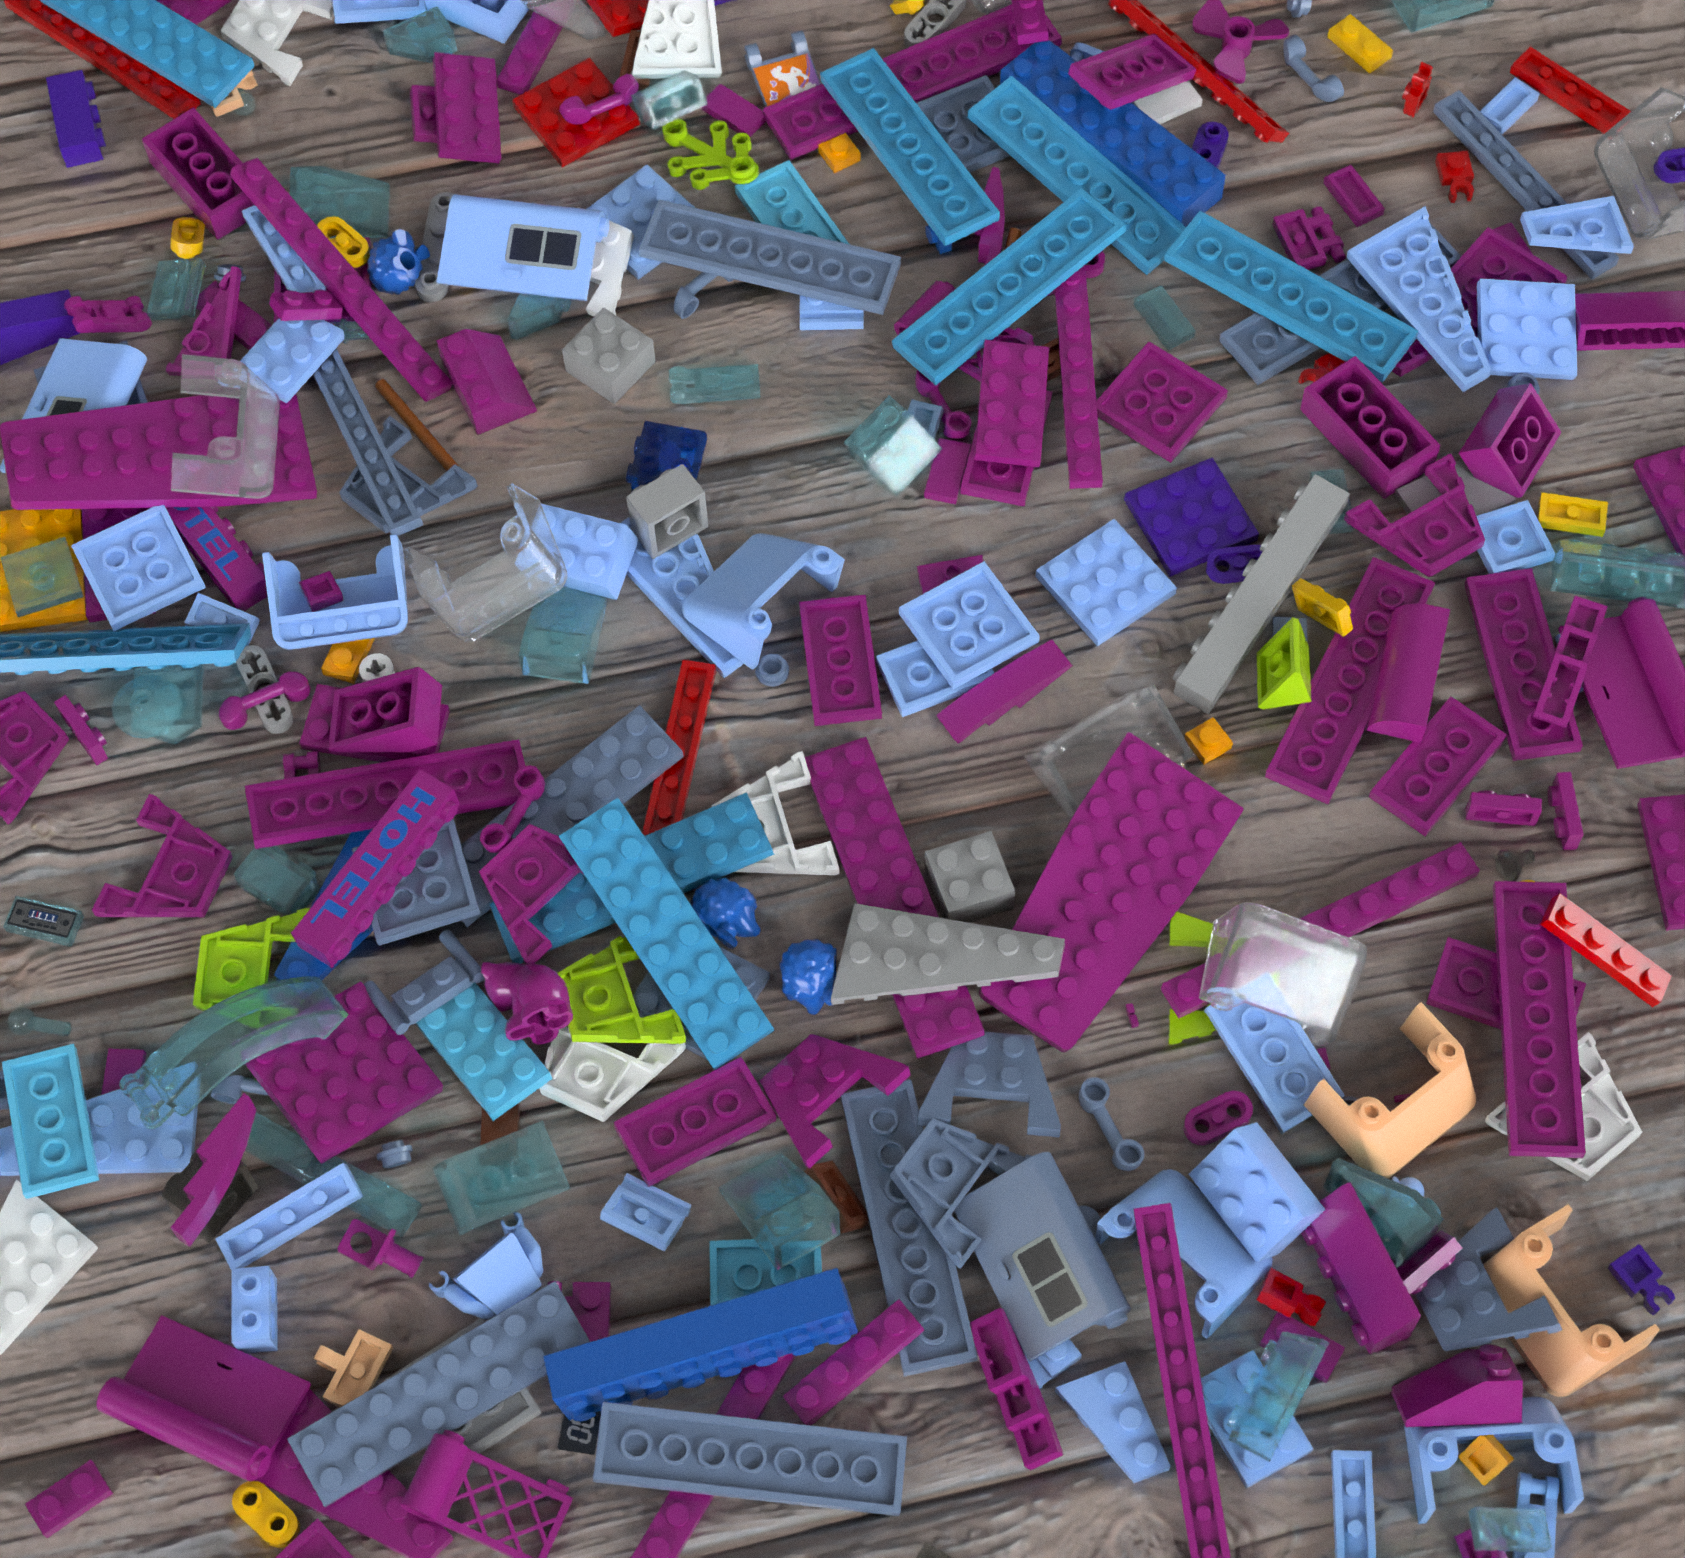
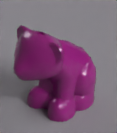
(534, 994)

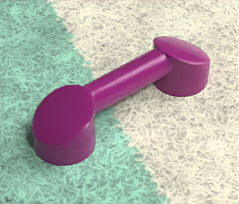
(576, 112)
(957, 422)
(233, 709)
(531, 786)

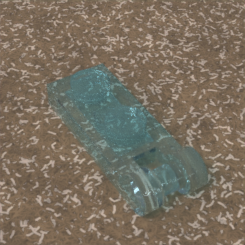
(714, 384)

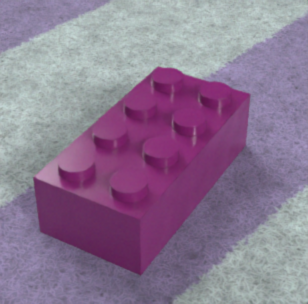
(199, 171)
(1369, 427)

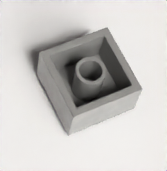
(609, 355)
(667, 510)
(970, 879)

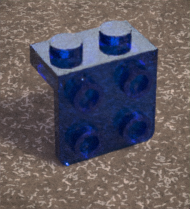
(665, 448)

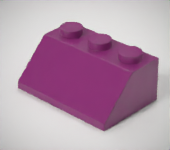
(484, 379)
(1511, 440)

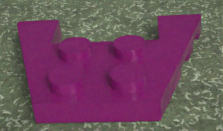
(1432, 534)
(27, 750)
(181, 877)
(524, 880)
(814, 1079)

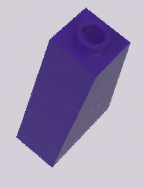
(33, 324)

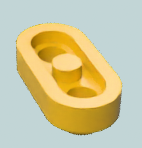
(187, 237)
(346, 241)
(264, 1512)

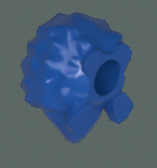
(396, 262)
(726, 910)
(809, 973)

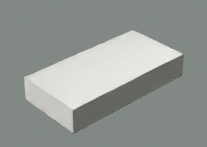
(1170, 102)

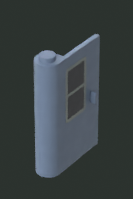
(1053, 1259)

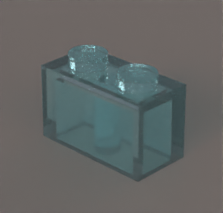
(669, 99)
(277, 880)

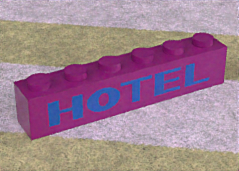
(221, 555)
(376, 868)

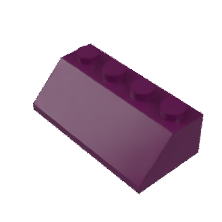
(1361, 1272)

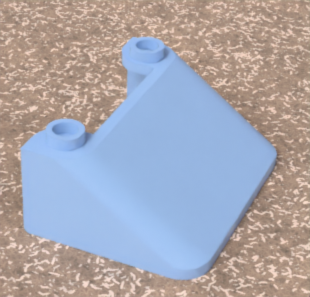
(731, 597)
(371, 605)
(1203, 1243)

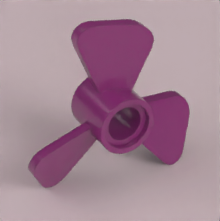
(1236, 36)

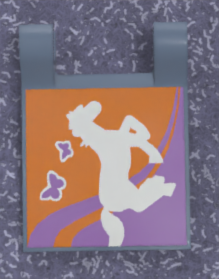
(785, 74)

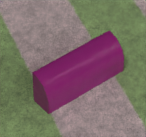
(1630, 320)
(1408, 671)

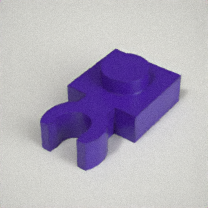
(1640, 1274)

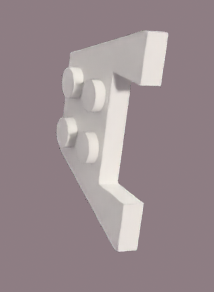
(263, 25)
(608, 268)
(765, 800)
(600, 1077)
(1606, 1115)

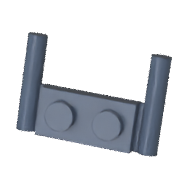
(429, 989)

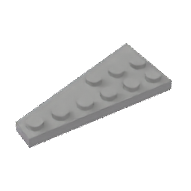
(928, 954)

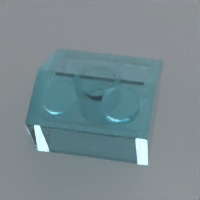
(892, 445)

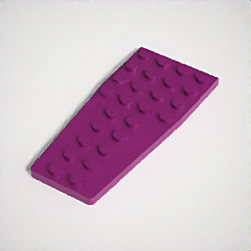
(126, 455)
(1114, 886)

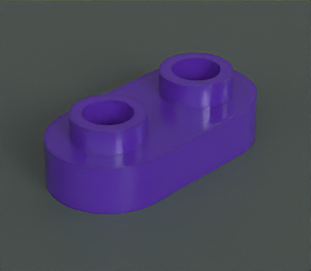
(1211, 145)
(1671, 166)
(1234, 559)

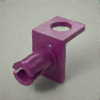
(382, 1250)

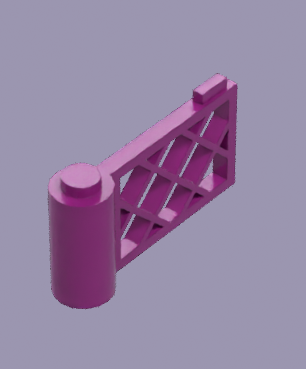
(932, 297)
(441, 1477)

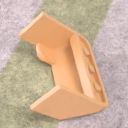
(1390, 1140)
(1564, 1358)

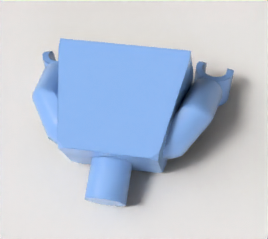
(498, 1276)

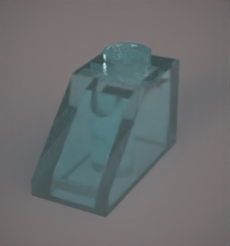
(421, 36)
(535, 313)

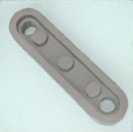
(433, 240)

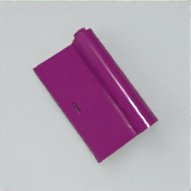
(1637, 687)
(210, 1411)

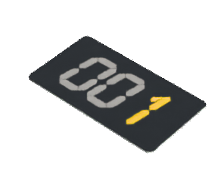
(580, 1435)

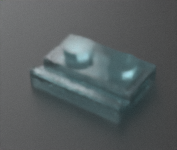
(176, 289)

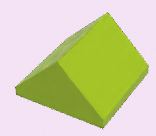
(1284, 668)

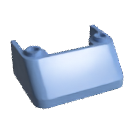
(1437, 1450)

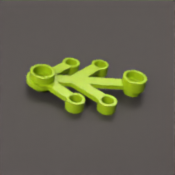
(739, 169)

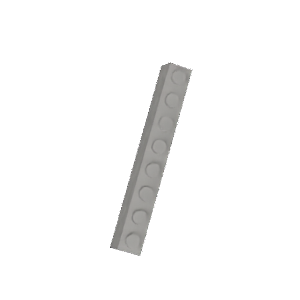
(1260, 594)

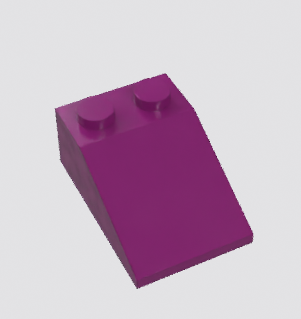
(387, 714)
(1463, 1390)

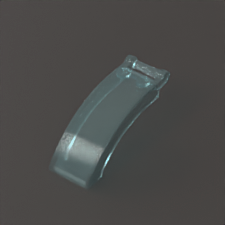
(228, 1038)

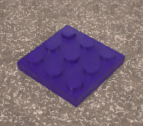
(1190, 516)

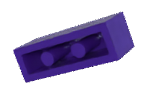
(76, 118)

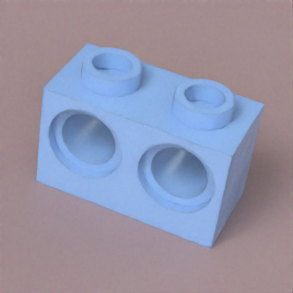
(254, 1309)

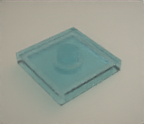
(41, 577)

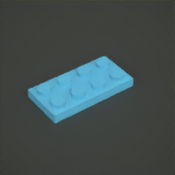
(785, 201)
(474, 1045)
(50, 1121)

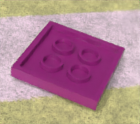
(1160, 401)

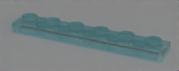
(292, 1156)

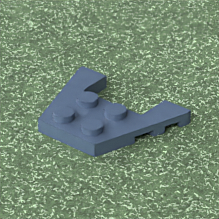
(424, 496)
(994, 1068)
(940, 1173)
(1466, 1305)

